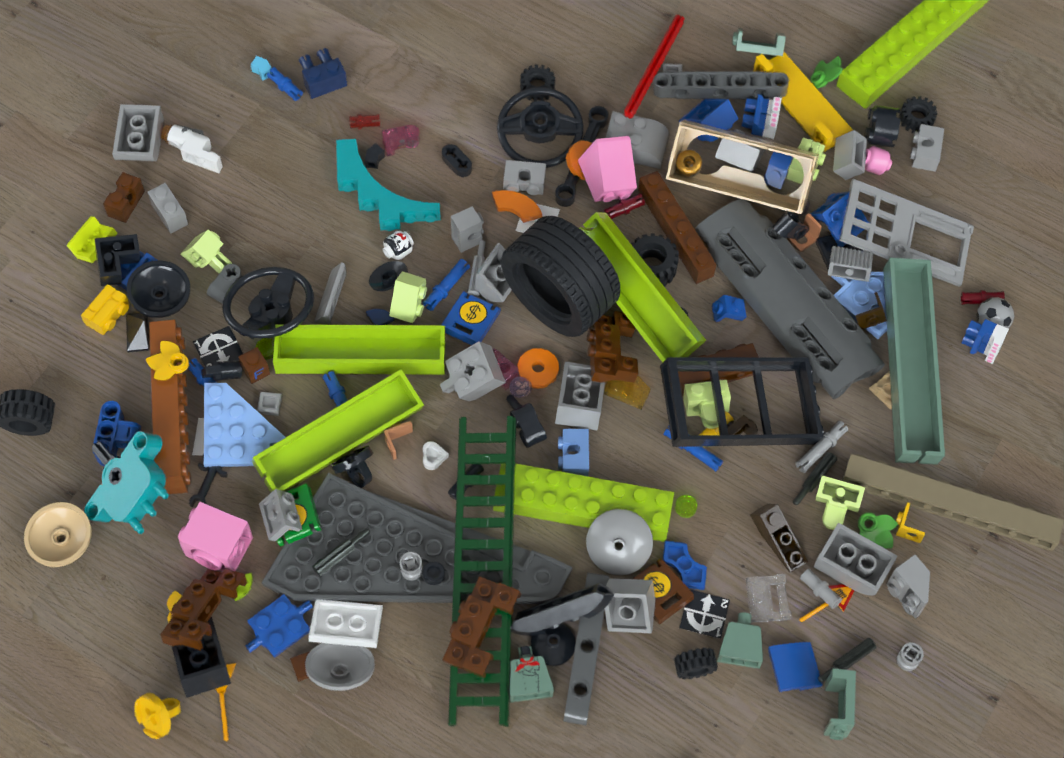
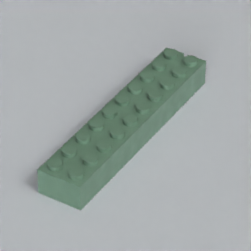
(913, 361)

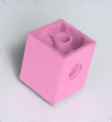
(215, 538)

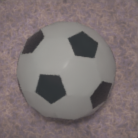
(997, 311)

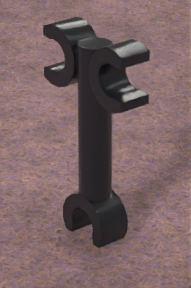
(207, 482)

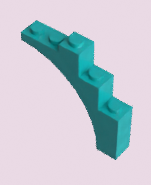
(372, 196)

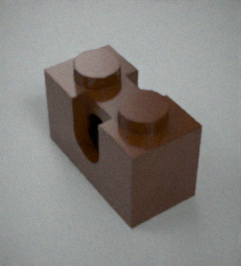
(117, 204)

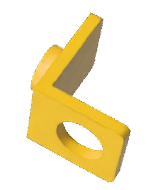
(903, 530)

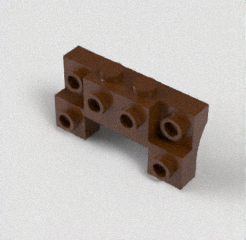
(606, 350)
(198, 605)
(473, 624)

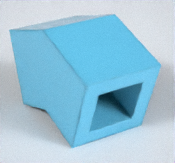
(261, 67)

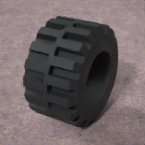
(661, 249)
(26, 412)

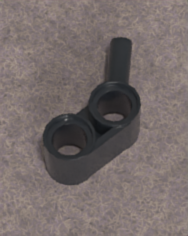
(531, 429)

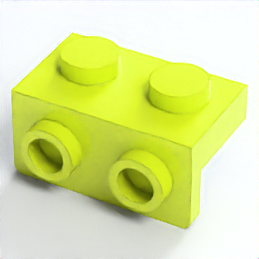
(83, 242)

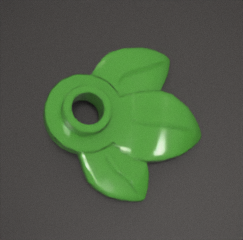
(826, 72)
(880, 531)

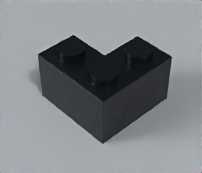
(112, 253)

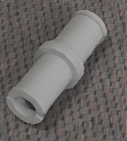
(820, 588)

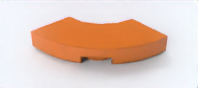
(517, 204)

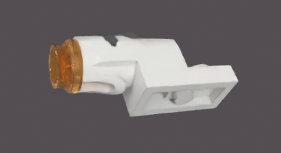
(193, 146)

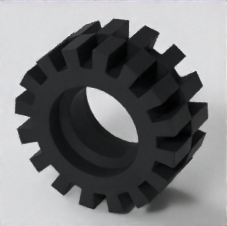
(537, 74)
(921, 106)
(695, 663)

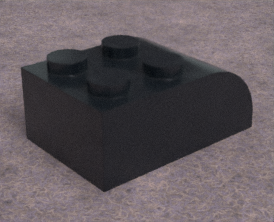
(202, 668)

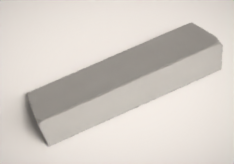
(331, 295)

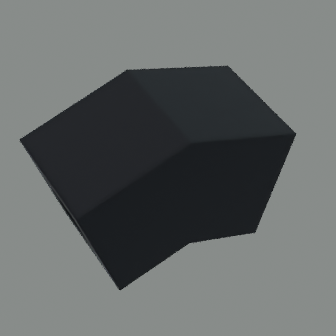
(374, 156)

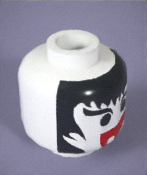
(398, 245)

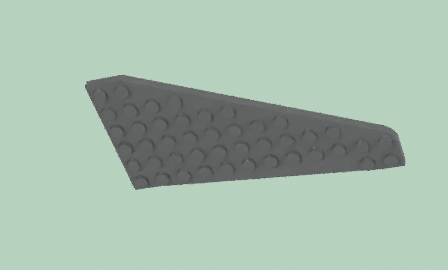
(374, 569)

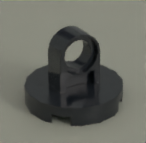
(355, 463)

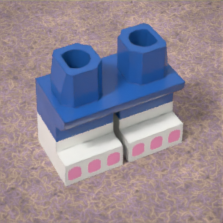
(765, 118)
(985, 338)

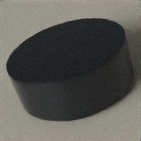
(433, 573)

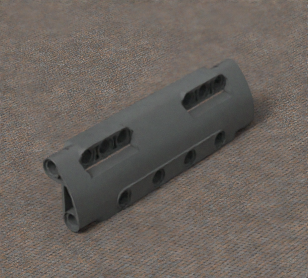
(789, 295)

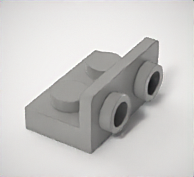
(279, 514)

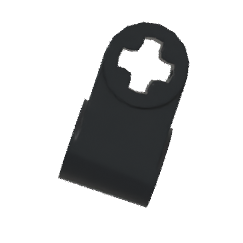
(790, 226)

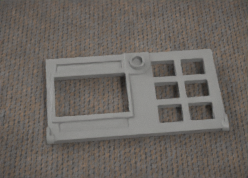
(902, 229)

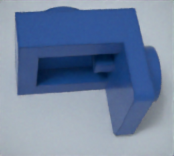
(729, 307)

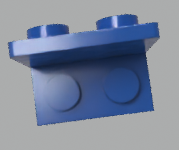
(833, 214)

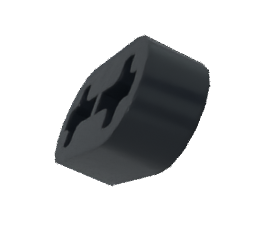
(453, 162)

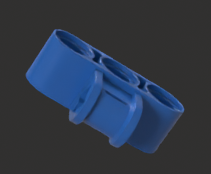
(122, 430)

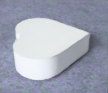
(433, 455)

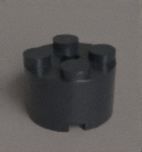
(883, 126)

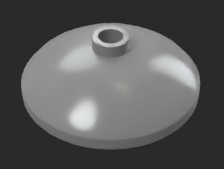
(622, 527)
(339, 666)

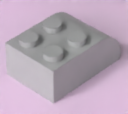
(138, 133)
(646, 136)
(579, 398)
(855, 561)

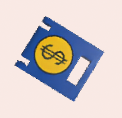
(472, 314)

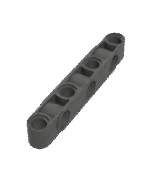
(720, 85)
(584, 661)

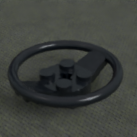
(526, 123)
(270, 305)

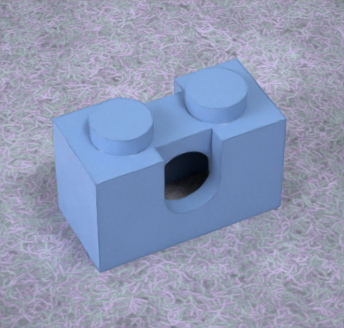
(577, 441)

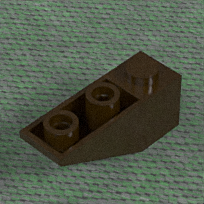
(779, 536)

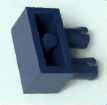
(322, 77)

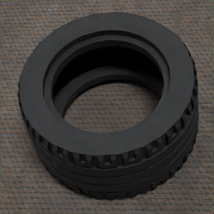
(561, 275)

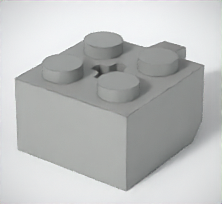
(473, 372)

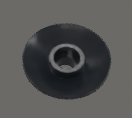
(384, 276)
(556, 653)

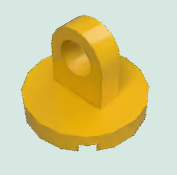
(156, 714)

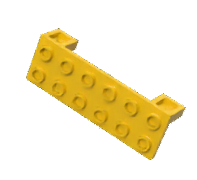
(806, 102)

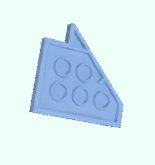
(859, 297)
(233, 428)

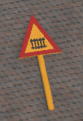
(842, 591)

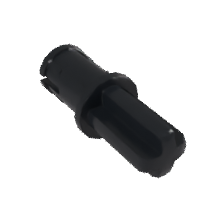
(474, 469)

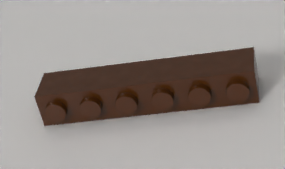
(677, 227)

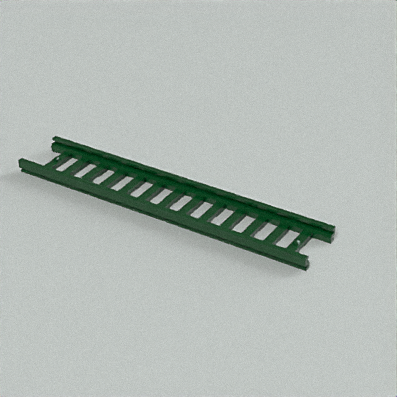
(506, 565)

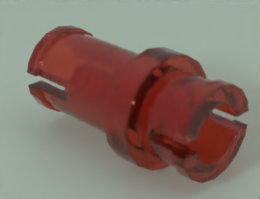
(364, 121)

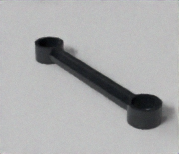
(590, 136)

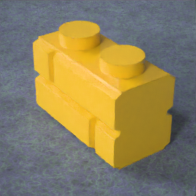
(105, 310)

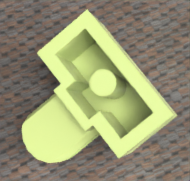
(796, 171)
(205, 250)
(407, 297)
(700, 401)
(838, 498)

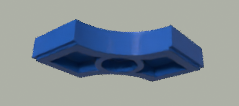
(690, 572)

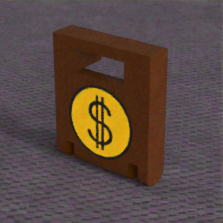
(665, 585)

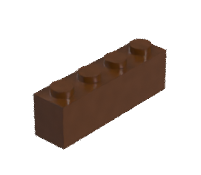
(740, 350)

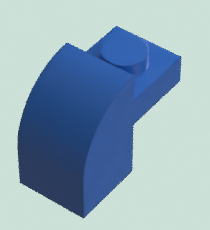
(777, 169)

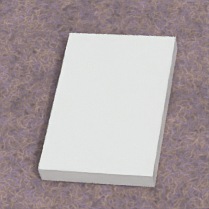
(346, 623)

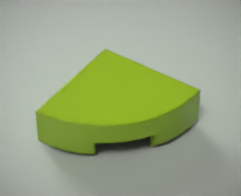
(243, 590)

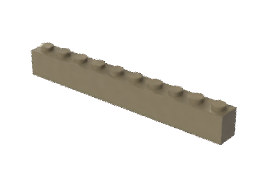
(954, 502)

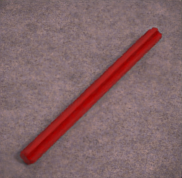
(653, 67)

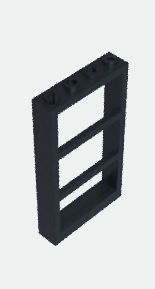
(676, 413)

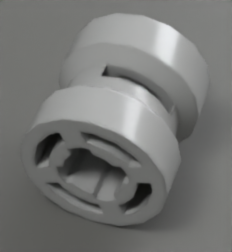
(410, 561)
(908, 661)

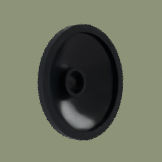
(155, 279)

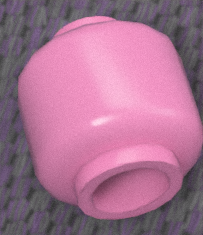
(877, 160)

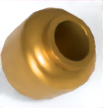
(692, 157)

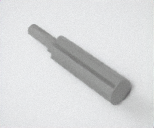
(477, 263)

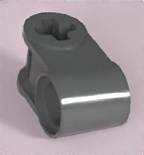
(223, 282)

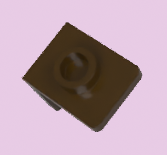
(873, 316)

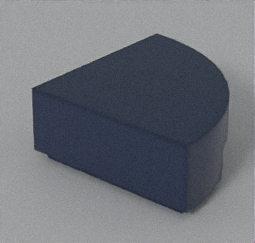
(379, 317)

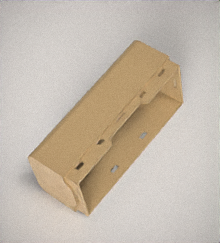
(739, 182)

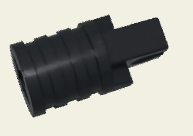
(223, 370)

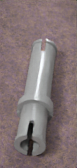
(829, 440)

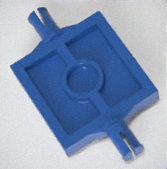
(279, 626)

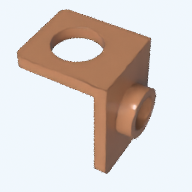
(812, 234)
(394, 432)

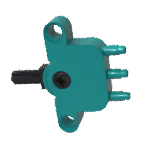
(128, 482)

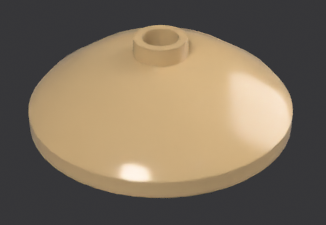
(50, 525)

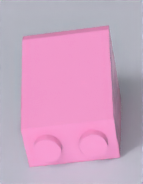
(609, 169)

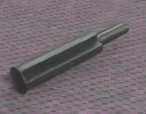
(816, 475)
(338, 553)
(851, 657)

